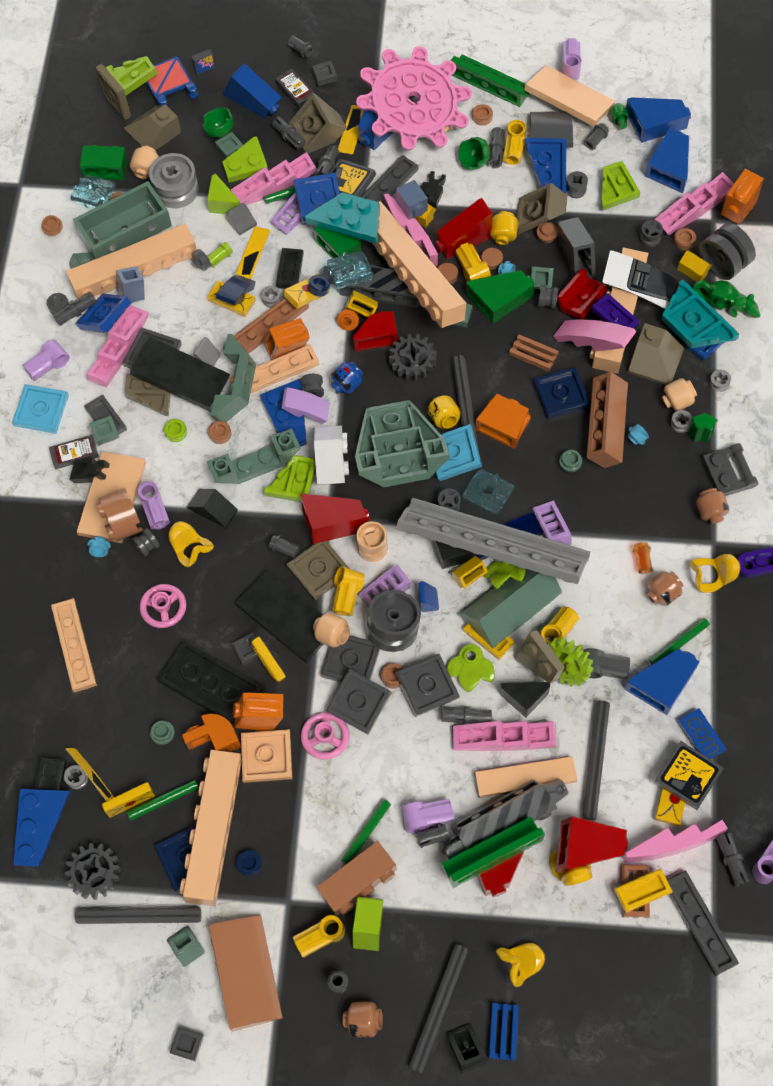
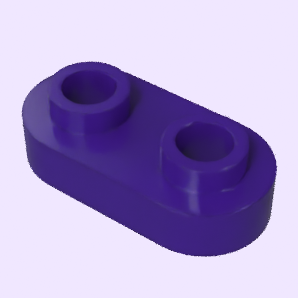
(757, 562)

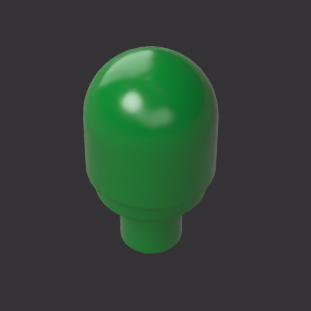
(619, 115)

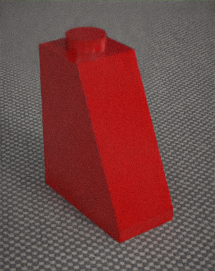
(468, 227)
(332, 516)
(588, 843)

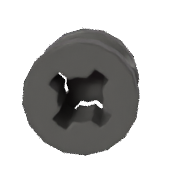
(580, 187)
(648, 228)
(548, 297)
(312, 384)
(449, 496)
(145, 542)

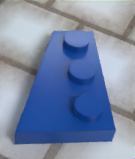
(548, 160)
(280, 418)
(36, 823)

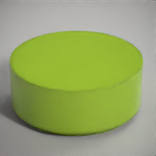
(175, 430)

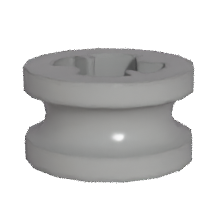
(268, 291)
(716, 385)
(685, 416)
(68, 775)

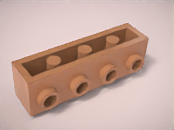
(607, 420)

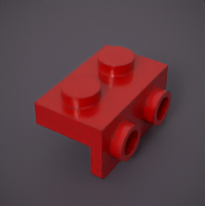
(580, 295)

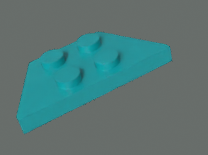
(348, 216)
(696, 320)

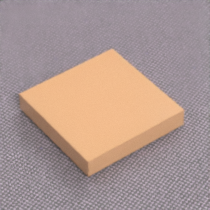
(266, 756)

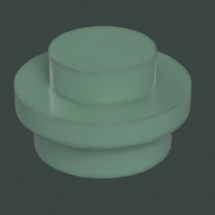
(570, 461)
(162, 732)

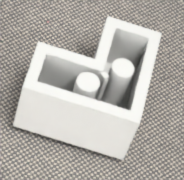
(329, 449)

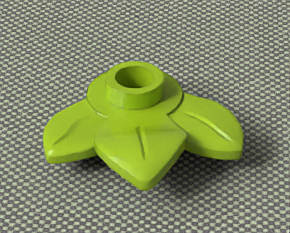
(501, 571)
(471, 671)

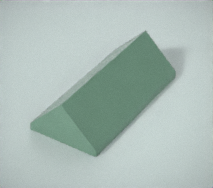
(510, 606)

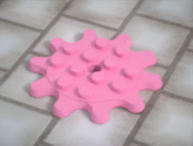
(416, 78)

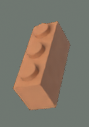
(357, 879)

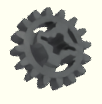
(423, 353)
(90, 881)

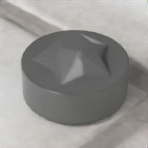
(201, 260)
(57, 302)

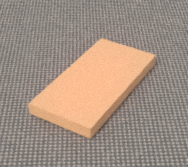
(569, 95)
(122, 473)

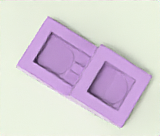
(305, 403)

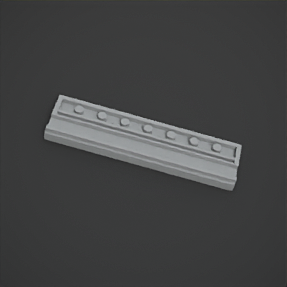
(494, 540)

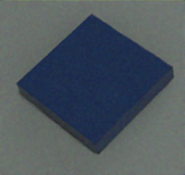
(561, 393)
(173, 856)

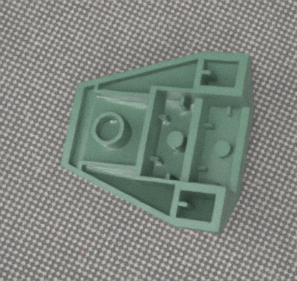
(398, 445)

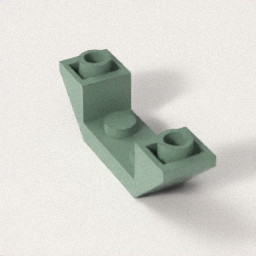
(227, 406)
(255, 464)

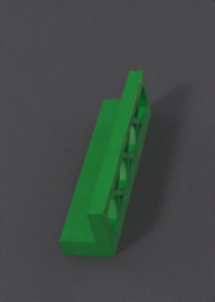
(490, 80)
(492, 852)

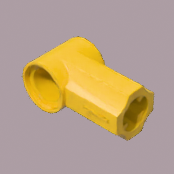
(514, 142)
(471, 263)
(348, 585)
(561, 624)
(316, 936)

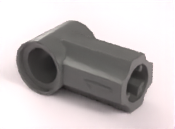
(608, 665)

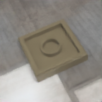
(113, 91)
(316, 568)

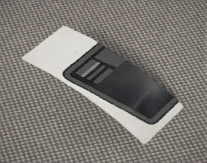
(640, 279)

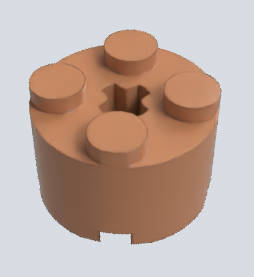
(119, 514)

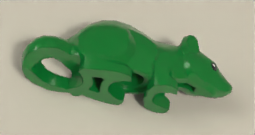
(725, 295)

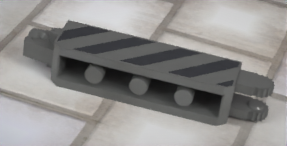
(384, 287)
(527, 801)

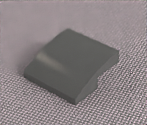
(552, 126)

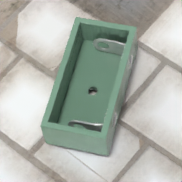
(136, 209)

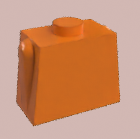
(742, 196)
(286, 338)
(503, 420)
(258, 711)

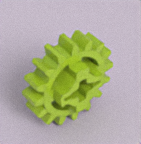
(575, 661)

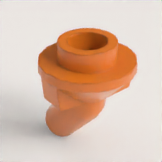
(348, 319)

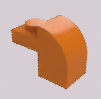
(215, 729)

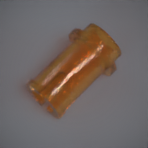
(643, 558)

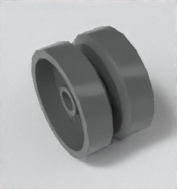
(727, 251)
(393, 620)

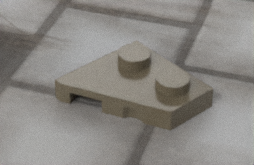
(147, 395)
(540, 658)

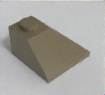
(317, 124)
(154, 127)
(540, 207)
(656, 355)

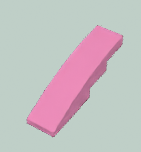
(274, 180)
(695, 205)
(413, 228)
(595, 333)
(117, 346)
(504, 736)
(667, 845)

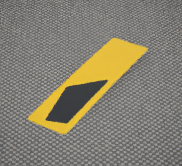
(350, 135)
(252, 252)
(90, 773)

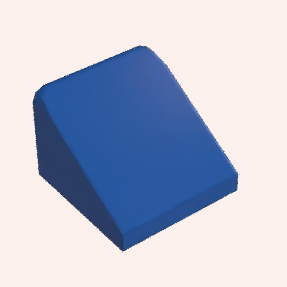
(428, 597)

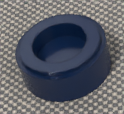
(318, 285)
(248, 863)

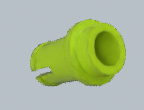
(220, 253)

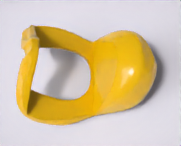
(183, 535)
(726, 566)
(571, 876)
(525, 960)

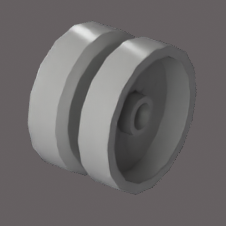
(174, 180)

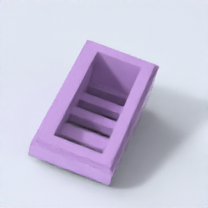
(286, 209)
(561, 535)
(388, 576)

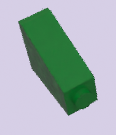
(500, 293)

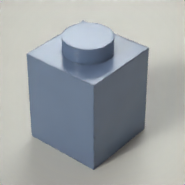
(412, 199)
(130, 283)

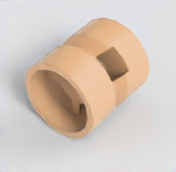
(372, 541)

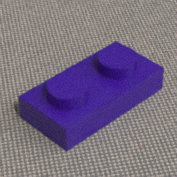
(613, 312)

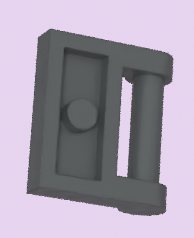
(723, 474)

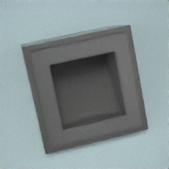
(241, 218)

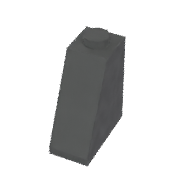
(577, 247)

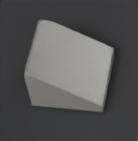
(207, 352)

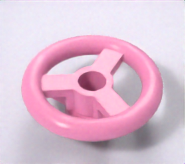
(159, 597)
(324, 726)

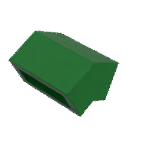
(702, 427)

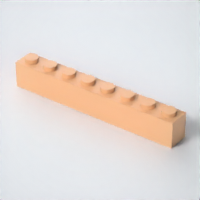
(418, 271)

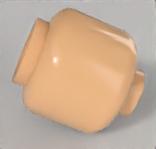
(142, 160)
(679, 394)
(331, 630)

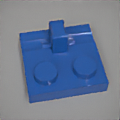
(314, 192)
(104, 313)

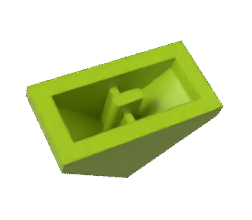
(220, 197)
(367, 923)

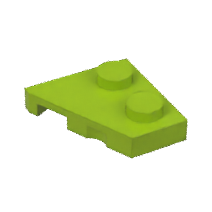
(133, 73)
(245, 161)
(617, 186)
(293, 480)

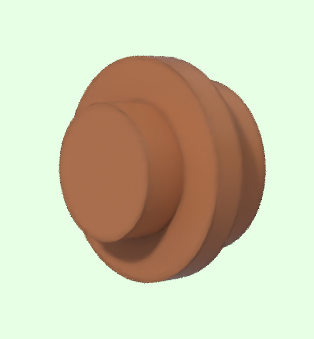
(51, 225)
(547, 232)

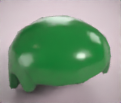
(218, 122)
(474, 153)

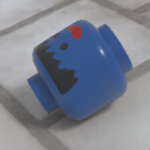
(346, 378)

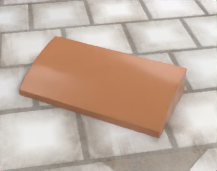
(245, 972)

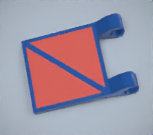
(170, 79)

